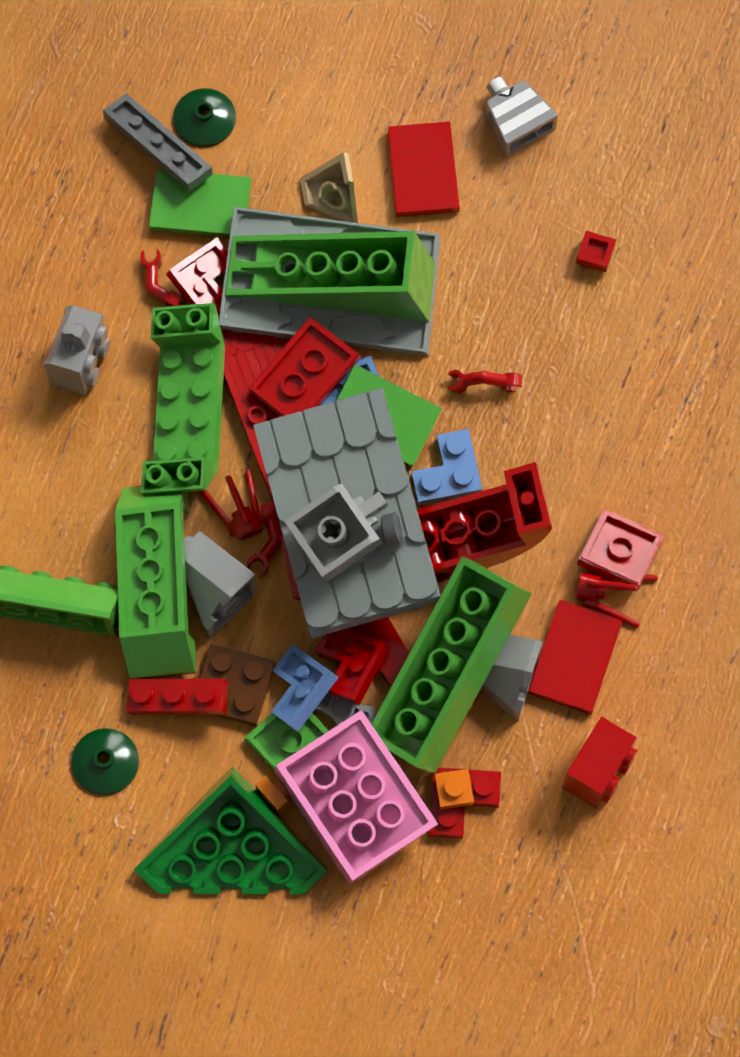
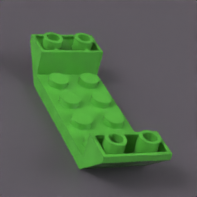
(186, 399)
(153, 584)

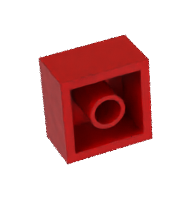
(599, 762)

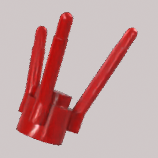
(244, 522)
(594, 587)

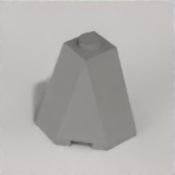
(216, 582)
(512, 674)

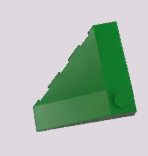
(231, 843)

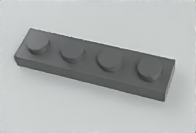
(157, 142)

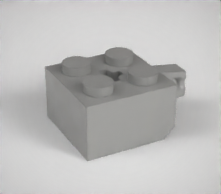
(77, 350)
(356, 534)

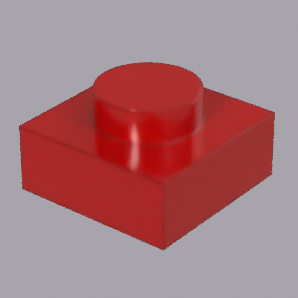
(596, 251)

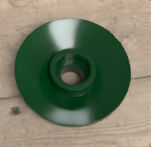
(206, 129)
(108, 777)

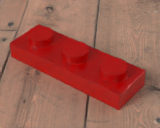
(177, 696)

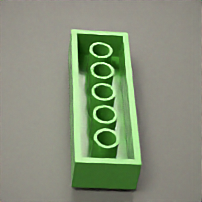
(449, 664)

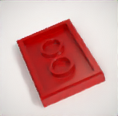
(423, 169)
(304, 370)
(575, 657)

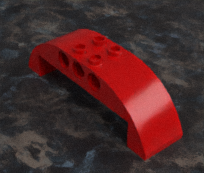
(482, 525)

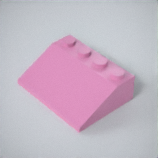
(355, 797)

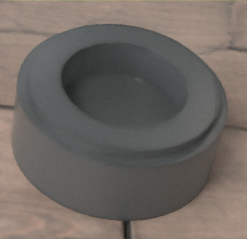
(392, 530)

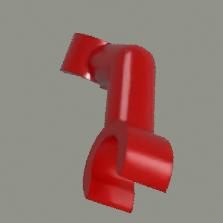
(169, 298)
(505, 381)
(271, 521)

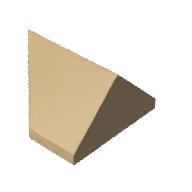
(331, 189)

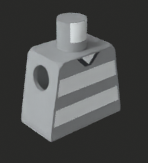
(517, 115)

